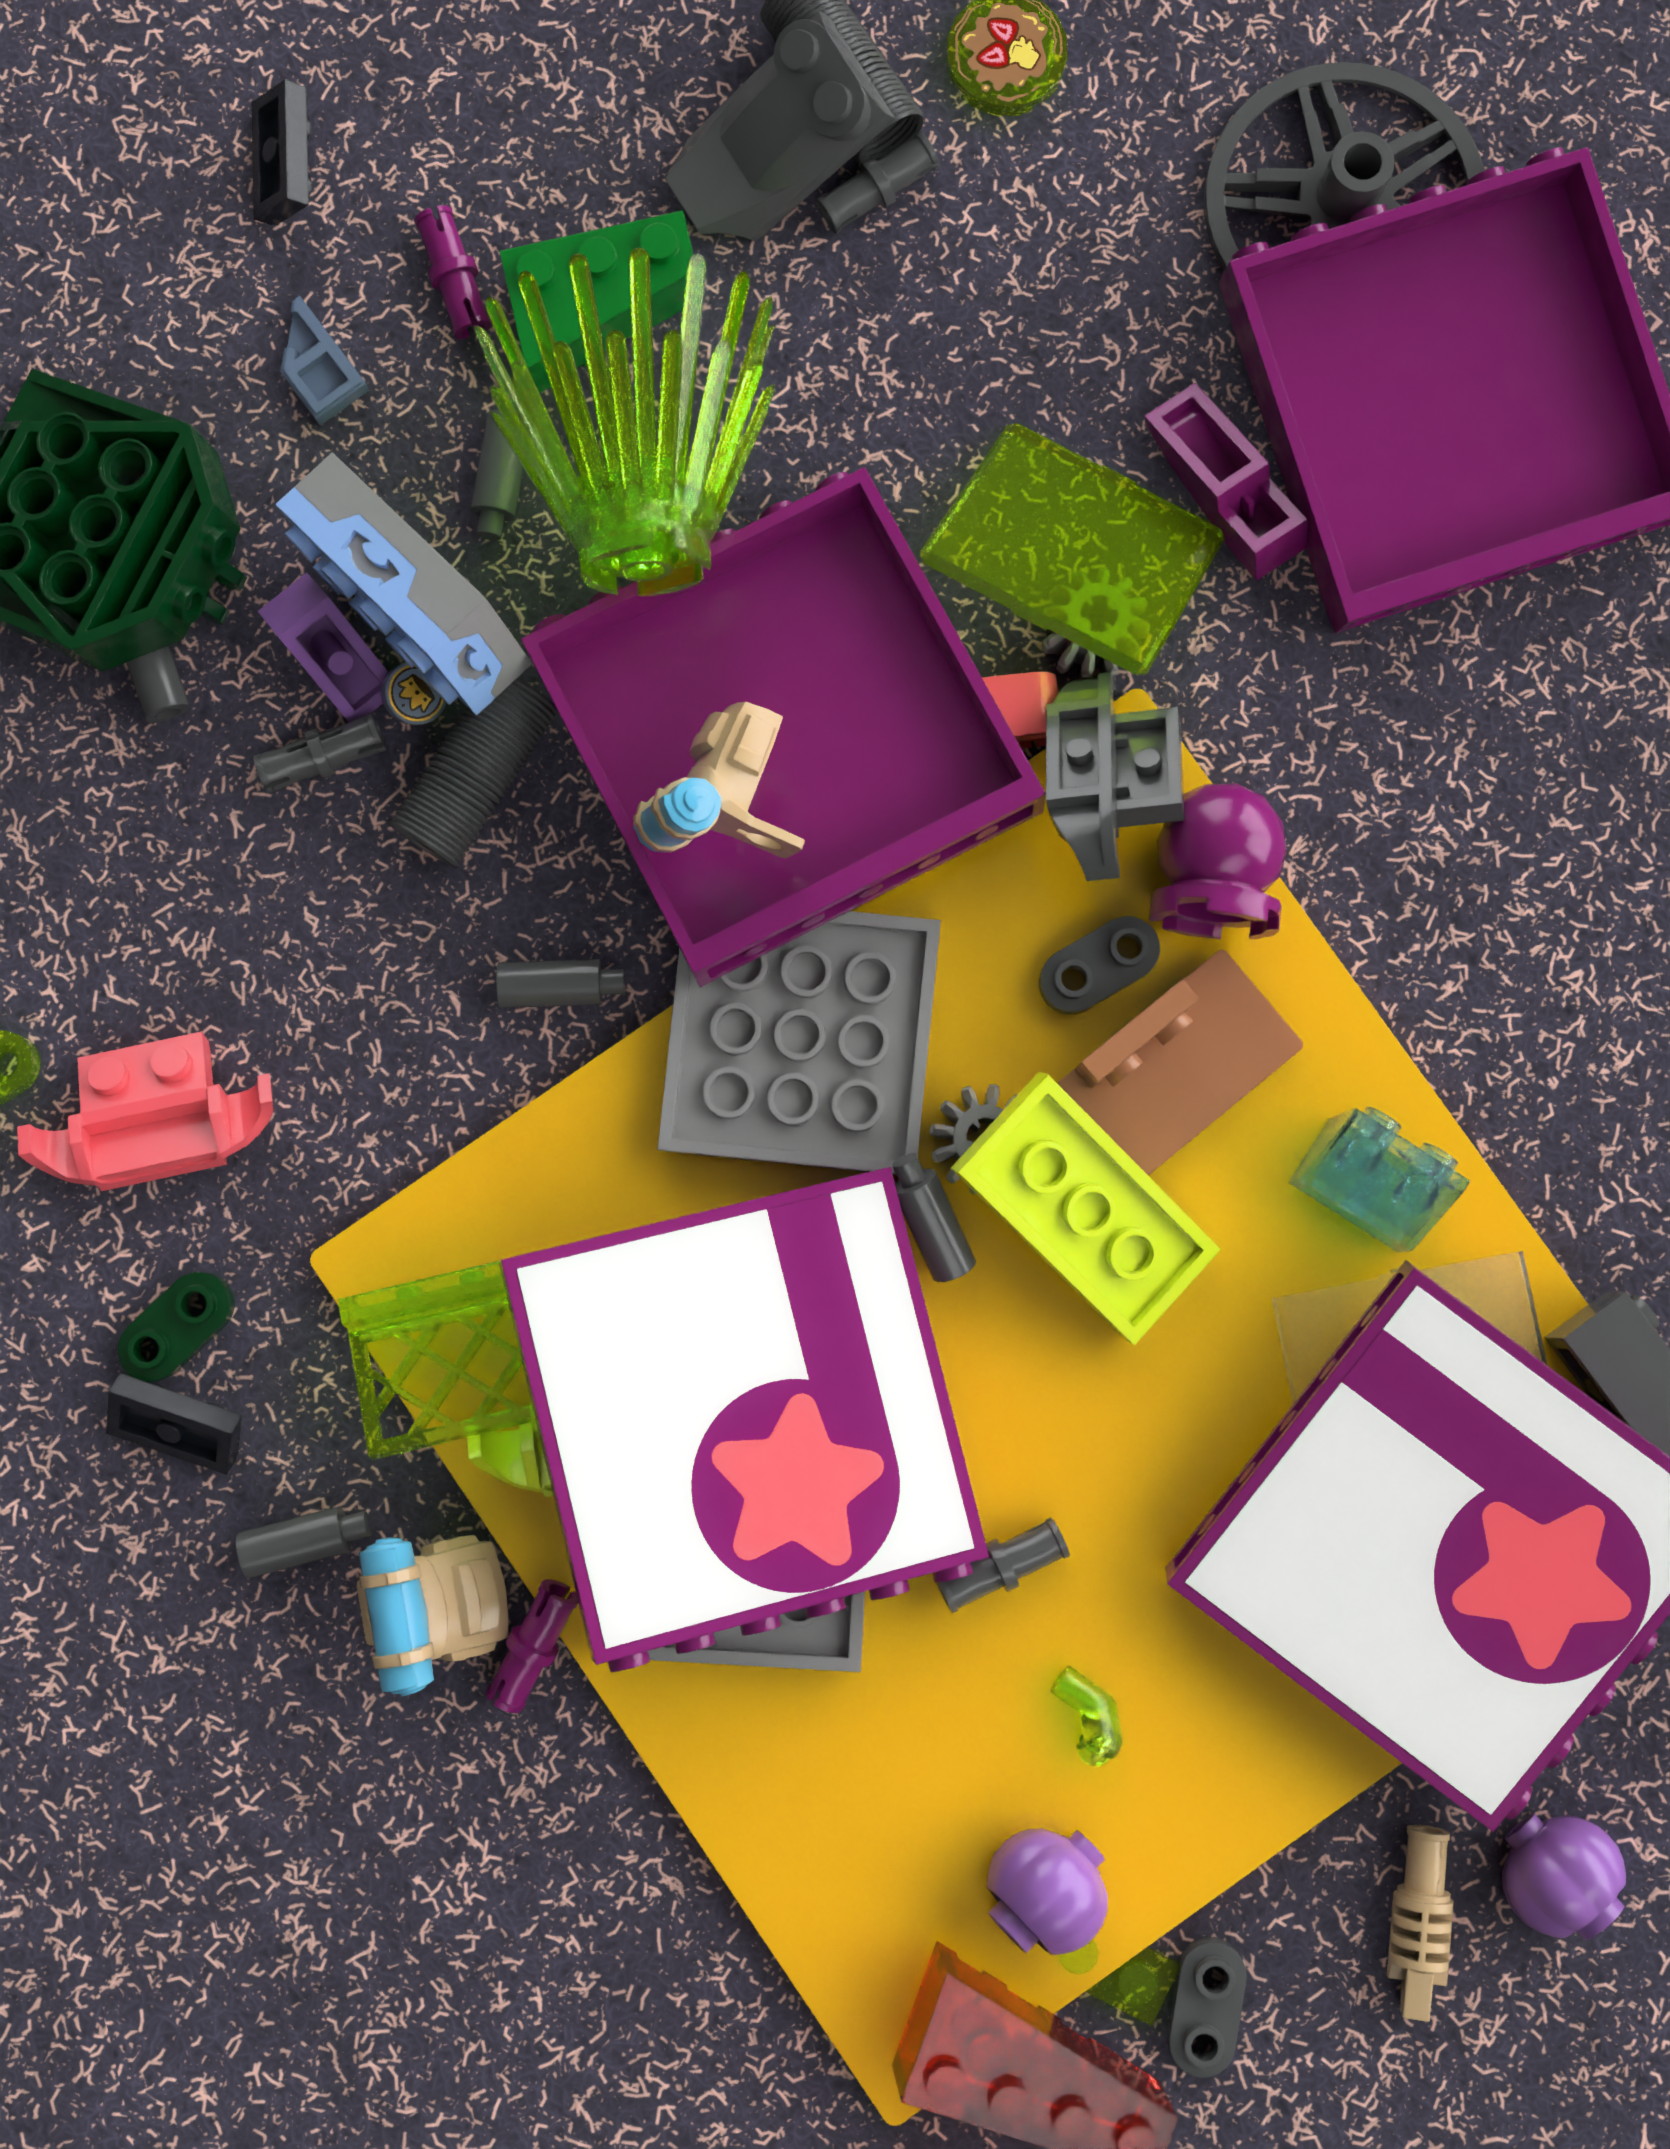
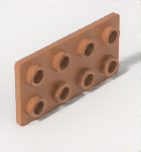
(1182, 1062)

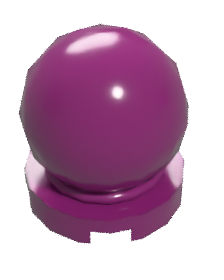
(1220, 864)

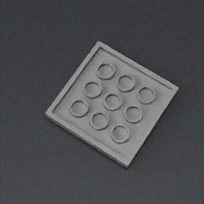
(807, 1049)

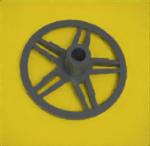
(1342, 179)

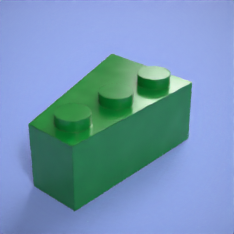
(608, 255)

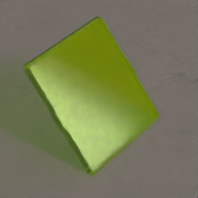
(1074, 548)

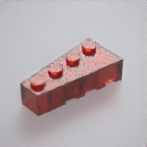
(1019, 2070)

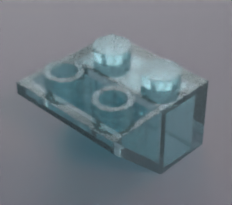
(1379, 1178)

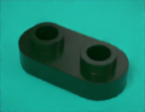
(175, 1328)

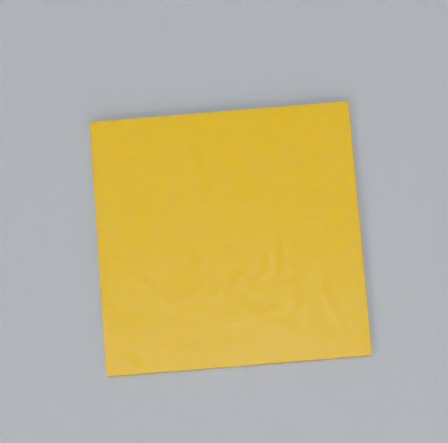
(874, 1798)

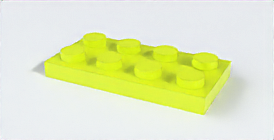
(1086, 1207)

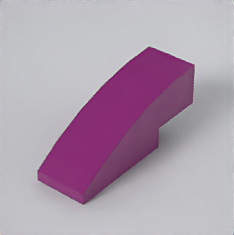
(1228, 481)

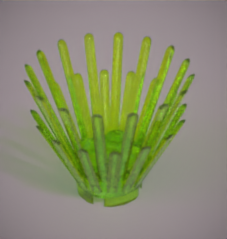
(644, 507)

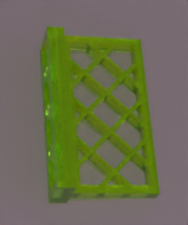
(426, 1307)

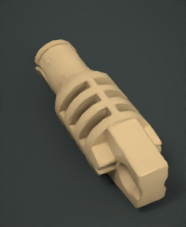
(1421, 1922)

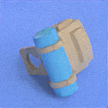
(719, 787)
(429, 1606)

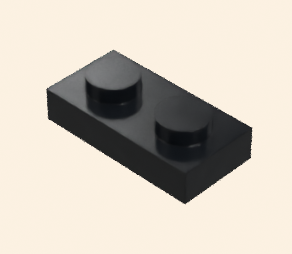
(280, 153)
(173, 1423)

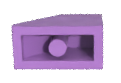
(327, 647)

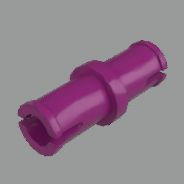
(452, 271)
(532, 1646)

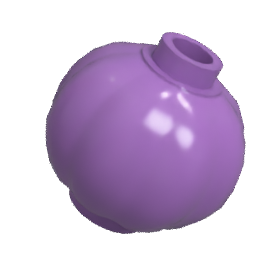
(1563, 1876)
(1048, 1890)

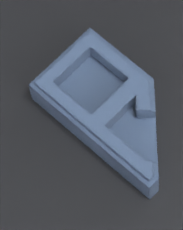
(318, 367)

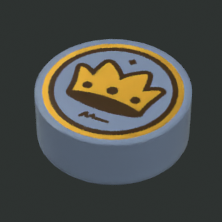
(410, 696)

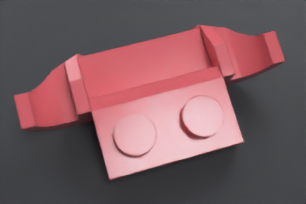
(148, 1117)

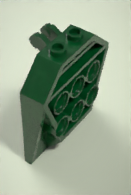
(168, 534)

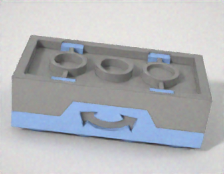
(402, 586)

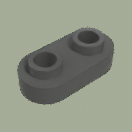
(1100, 964)
(1205, 2008)

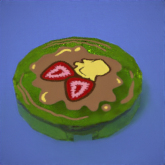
(1006, 55)

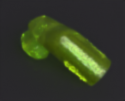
(1098, 1713)

